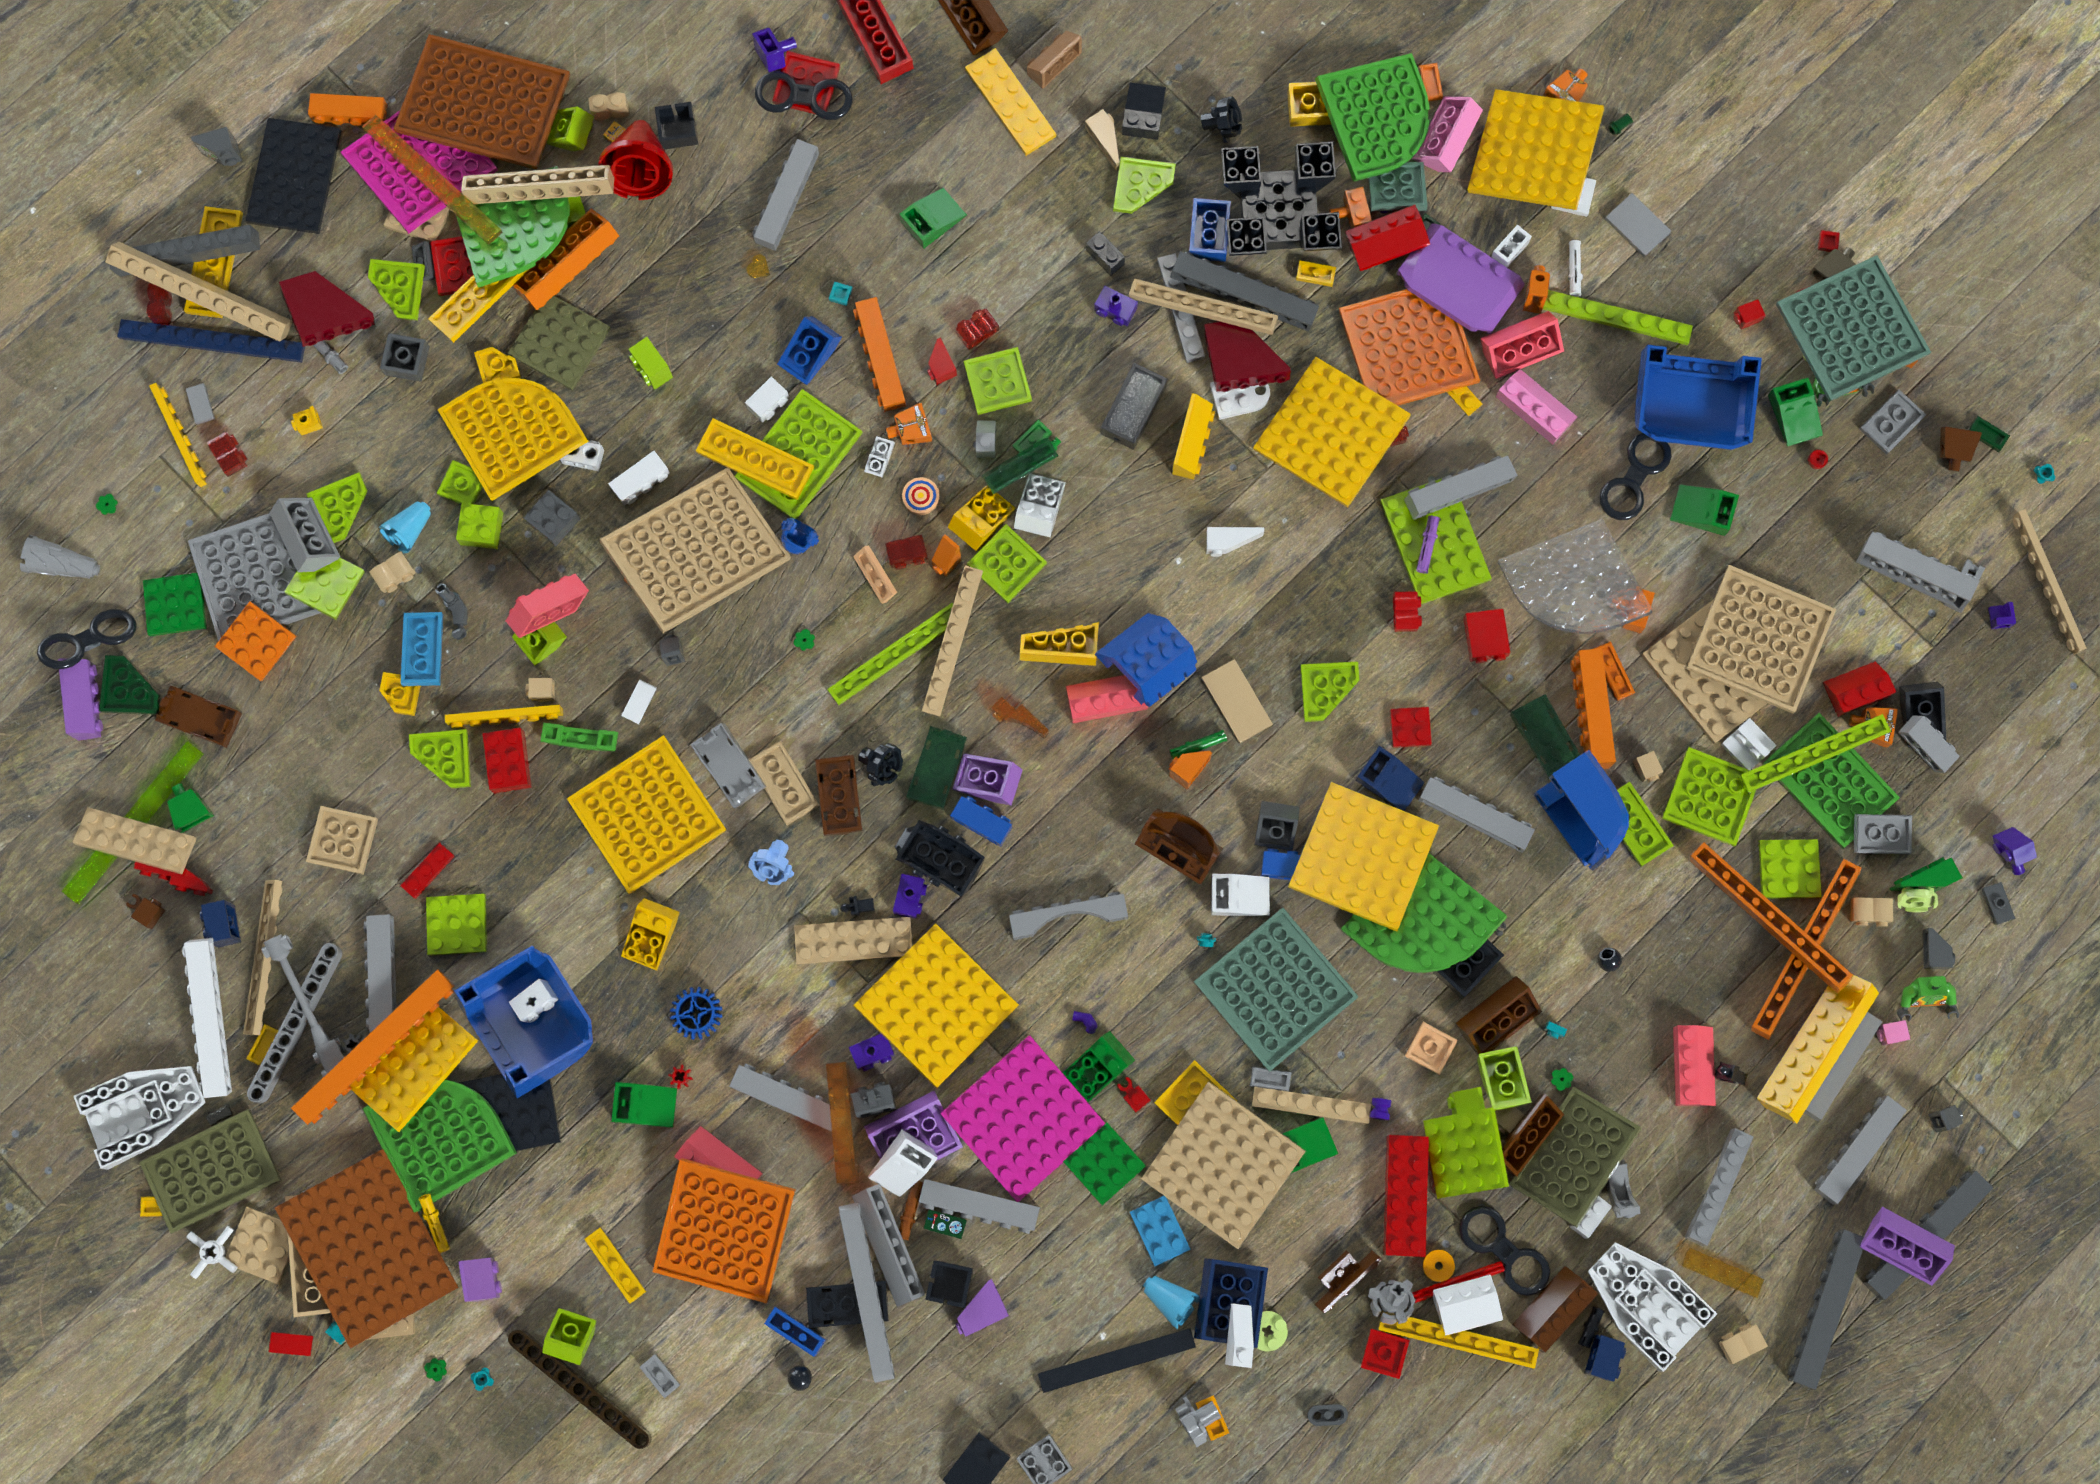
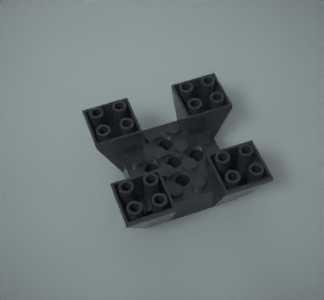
(1255, 189)

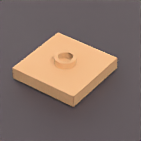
(1431, 1048)

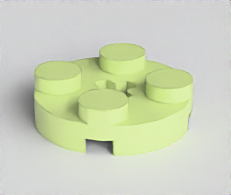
(1917, 899)
(1279, 1328)

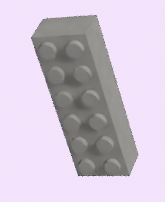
(1917, 570)

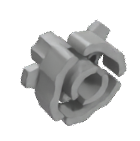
(1394, 1300)
(1196, 1421)

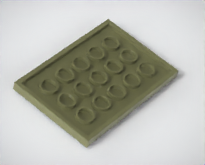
(1576, 1157)
(210, 1171)

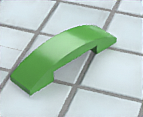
(579, 738)

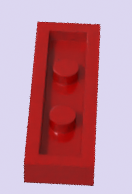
(427, 870)

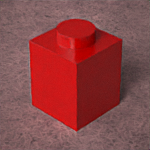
(1749, 314)

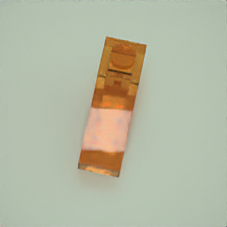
(1005, 712)

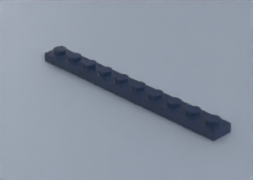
(211, 340)

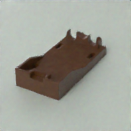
(198, 716)
(838, 795)

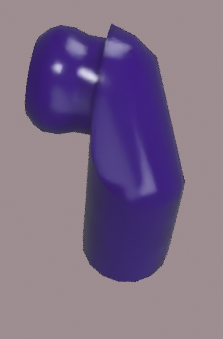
(1087, 1019)

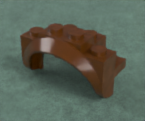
(1180, 843)

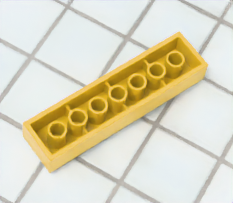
(1816, 1048)

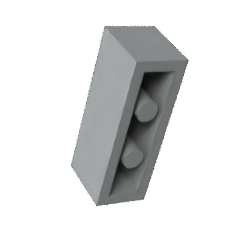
(1929, 743)

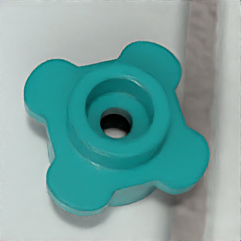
(2049, 473)
(1206, 940)
(476, 1377)

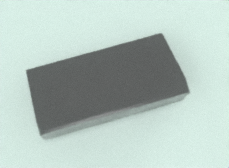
(423, 255)

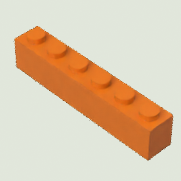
(880, 354)

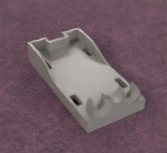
(728, 765)

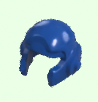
(797, 536)

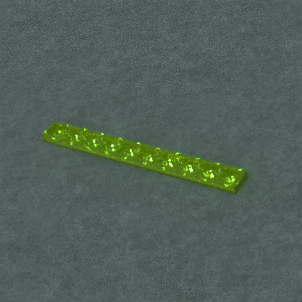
(140, 811)

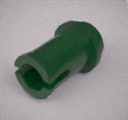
(1621, 123)

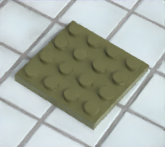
(559, 342)

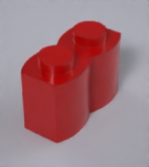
(1406, 611)

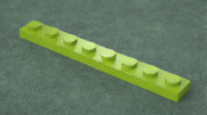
(1618, 317)
(890, 656)
(1815, 753)

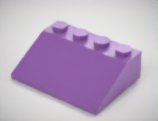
(920, 1120)

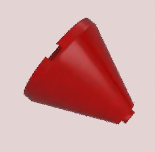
(638, 163)

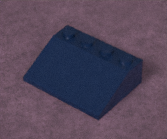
(1224, 1285)

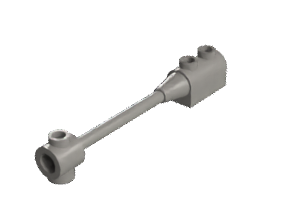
(327, 1051)

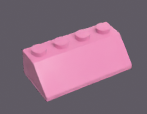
(1448, 133)
(1536, 406)

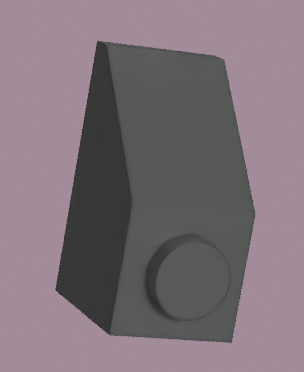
(671, 650)
(1936, 951)
(1946, 1118)

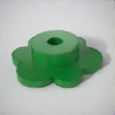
(102, 504)
(800, 636)
(1567, 1078)
(435, 1375)

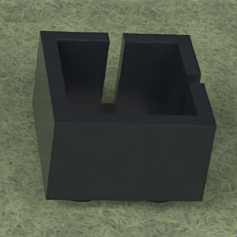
(678, 129)
(950, 1284)

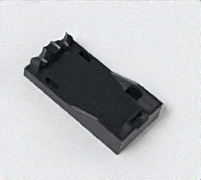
(839, 1305)

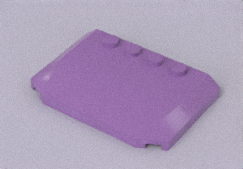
(1460, 280)

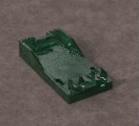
(1545, 734)
(936, 768)

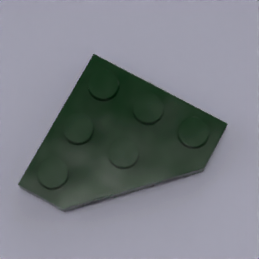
(126, 689)

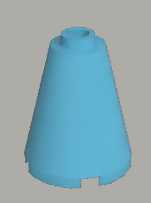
(406, 526)
(1171, 1299)

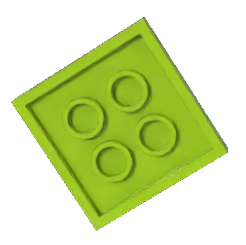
(997, 381)
(1007, 563)
(327, 587)
(1790, 868)
(456, 924)

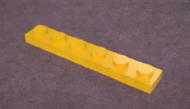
(182, 440)
(496, 716)

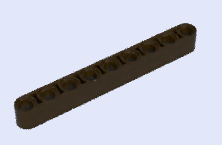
(589, 1391)

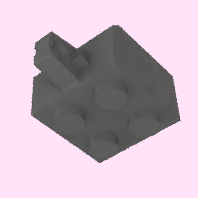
(873, 1101)

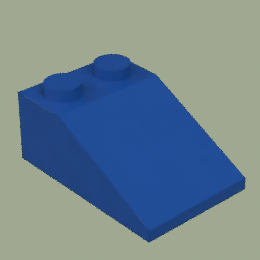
(809, 349)

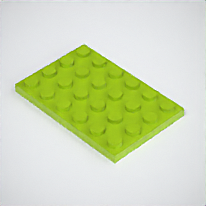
(813, 435)
(1455, 555)

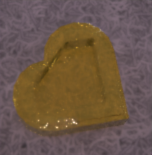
(758, 267)

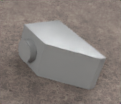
(985, 439)

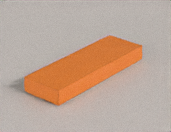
(1615, 673)

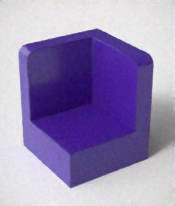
(2002, 616)

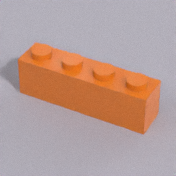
(345, 108)

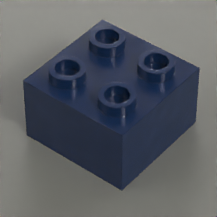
(220, 923)
(1605, 1358)

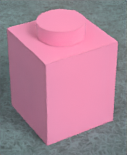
(1893, 1033)

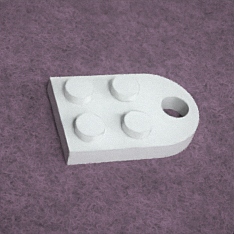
(1239, 401)

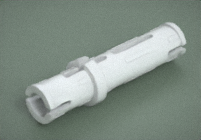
(1575, 266)

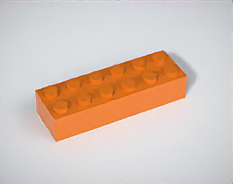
(577, 248)
(1593, 706)

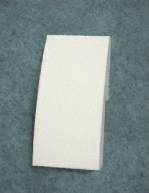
(879, 456)
(639, 701)

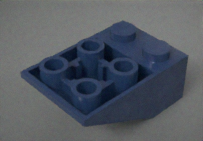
(1390, 779)

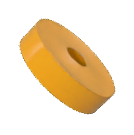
(1445, 1259)

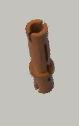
(907, 1219)

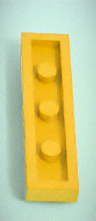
(615, 1265)

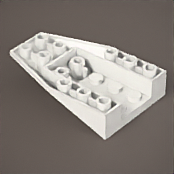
(138, 1111)
(1649, 1304)

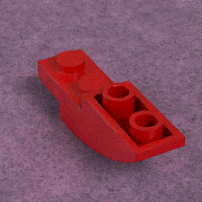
(182, 882)

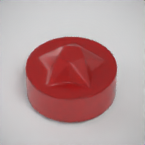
(1818, 459)

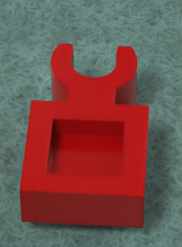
(1135, 1096)

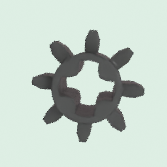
(350, 1042)

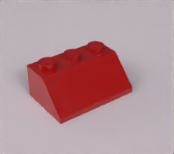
(1859, 688)

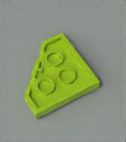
(1140, 182)
(398, 285)
(339, 504)
(1325, 687)
(444, 755)

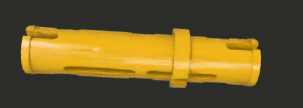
(431, 1215)

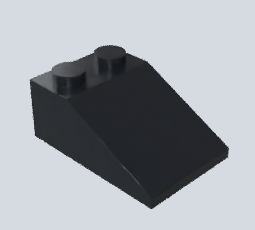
(1143, 111)
(1926, 701)
(1467, 974)
(978, 1463)

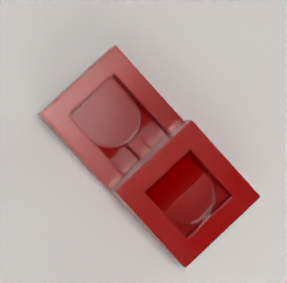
(290, 1344)

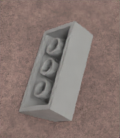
(304, 533)

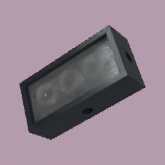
(1133, 406)

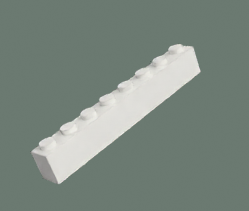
(208, 1017)

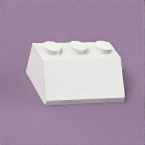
(1467, 1305)

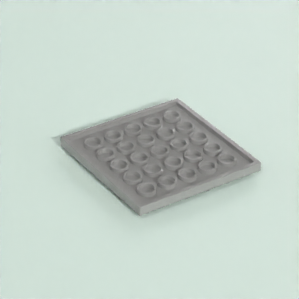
(246, 566)

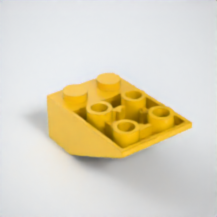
(980, 518)
(649, 933)

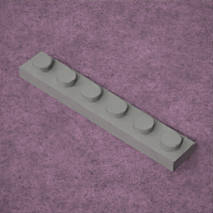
(1184, 321)

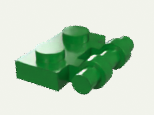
(1033, 435)

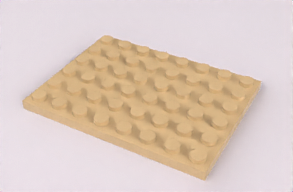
(695, 550)

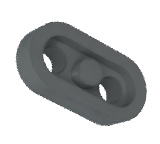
(1327, 1415)

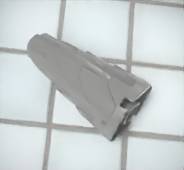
(52, 559)

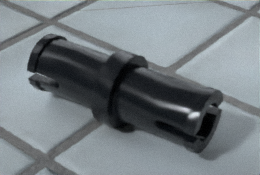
(1591, 1327)

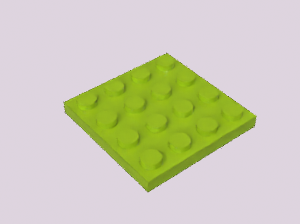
(1709, 797)
(1466, 1153)

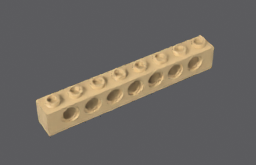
(538, 184)

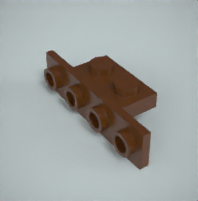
(1344, 1275)

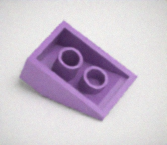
(988, 778)
(480, 1279)

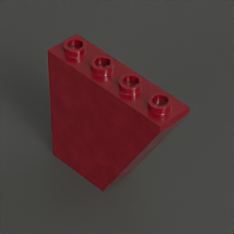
(322, 309)
(1241, 358)

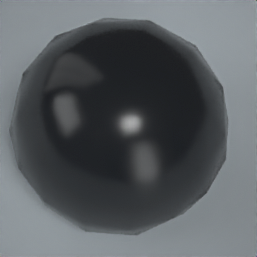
(1609, 959)
(799, 1378)

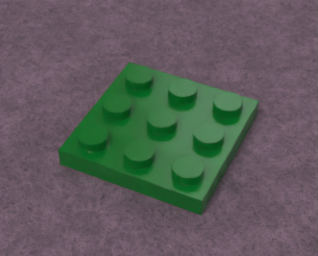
(174, 604)
(1104, 1164)

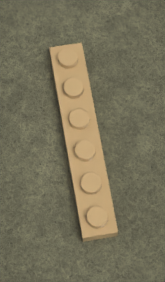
(1311, 1105)

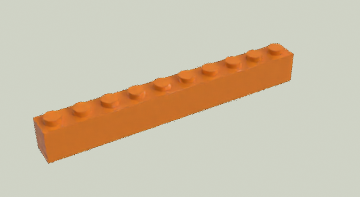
(1771, 918)
(1795, 969)
(372, 1047)

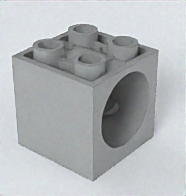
(1044, 1461)

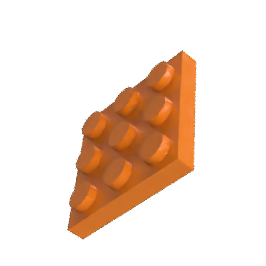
(255, 641)

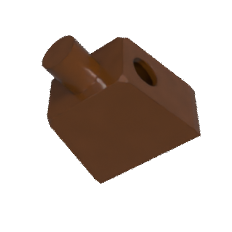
(1958, 446)

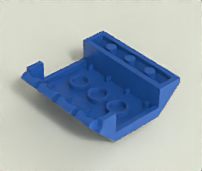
(1151, 657)

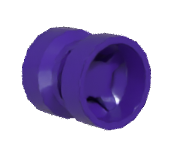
(1380, 1109)

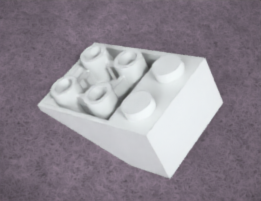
(1039, 505)
(1239, 895)
(903, 1164)

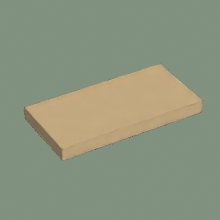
(1237, 701)
(784, 783)

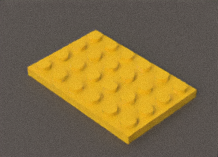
(414, 1068)

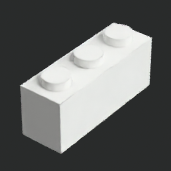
(639, 478)

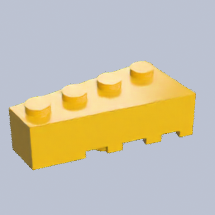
(1061, 646)

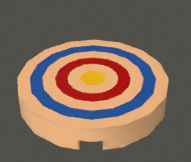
(920, 496)

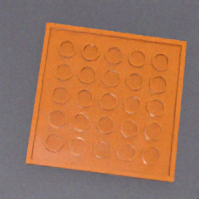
(1407, 348)
(723, 1230)

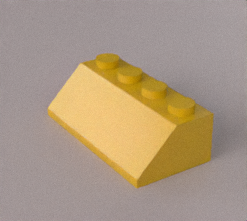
(1192, 437)

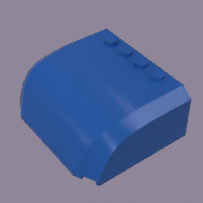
(1697, 399)
(1585, 809)
(522, 1050)

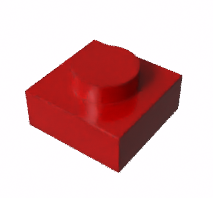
(1828, 241)

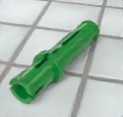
(1200, 744)

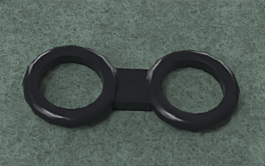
(803, 95)
(1634, 478)
(87, 639)
(1504, 1250)

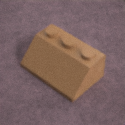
(1054, 58)

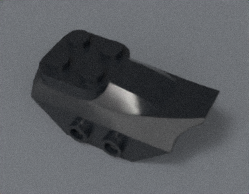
(939, 857)

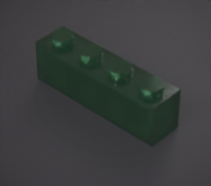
(1019, 465)

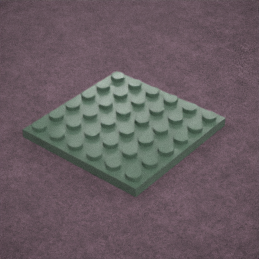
(1853, 328)
(1276, 989)

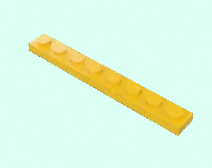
(1464, 1341)

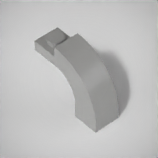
(1620, 1193)

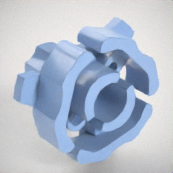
(771, 864)

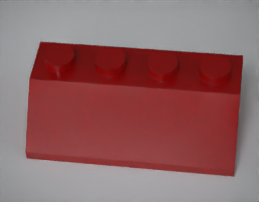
(1387, 238)

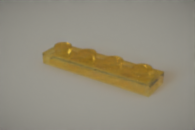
(1722, 1272)

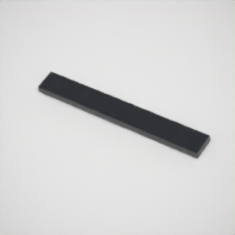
(1116, 1360)

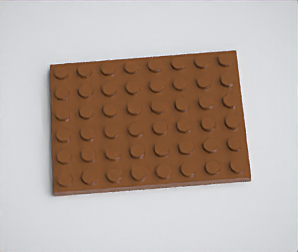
(482, 101)
(366, 1248)

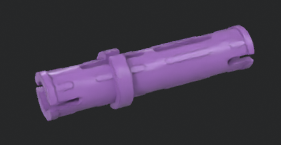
(1428, 543)

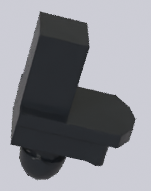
(858, 906)
(1730, 1074)

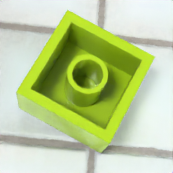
(649, 363)
(479, 526)
(569, 1336)

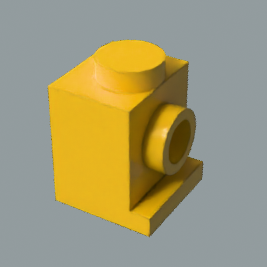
(312, 423)

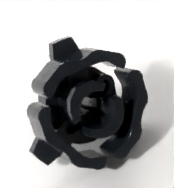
(1225, 118)
(880, 762)

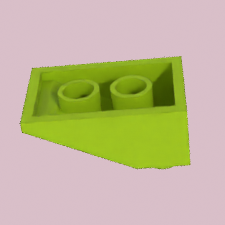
(1504, 1078)

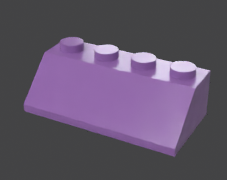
(80, 700)
(1907, 1246)

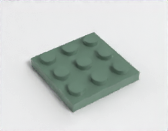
(1399, 188)

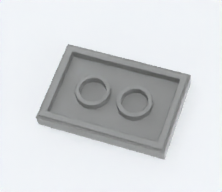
(1638, 225)
(1892, 421)
(1882, 834)

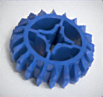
(687, 1014)

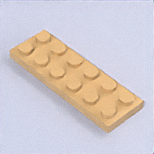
(134, 840)
(852, 940)

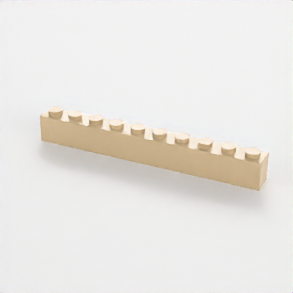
(198, 291)

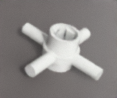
(219, 1251)

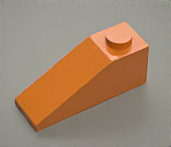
(946, 556)

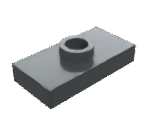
(1998, 903)

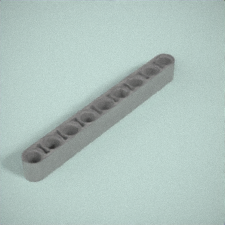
(294, 1033)
(866, 1292)

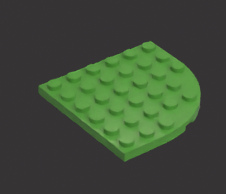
(1377, 114)
(528, 233)
(1439, 928)
(444, 1143)

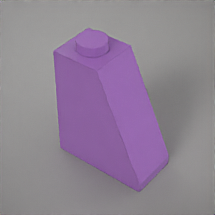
(982, 1310)

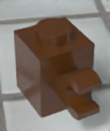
(146, 911)

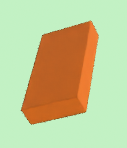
(1431, 81)

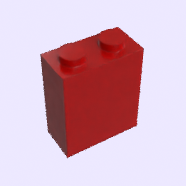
(1486, 635)

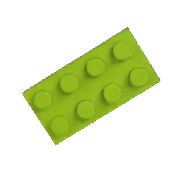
(1644, 835)

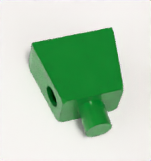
(187, 808)

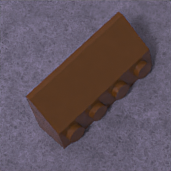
(975, 22)
(1499, 1016)
(1530, 1133)
(1554, 1309)

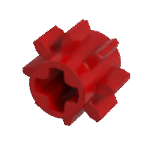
(686, 1077)

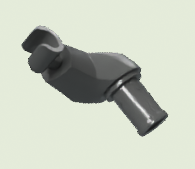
(457, 607)

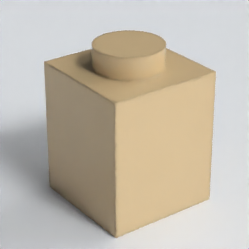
(540, 689)
(1648, 767)

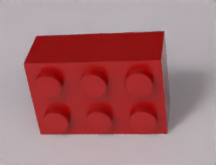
(507, 760)

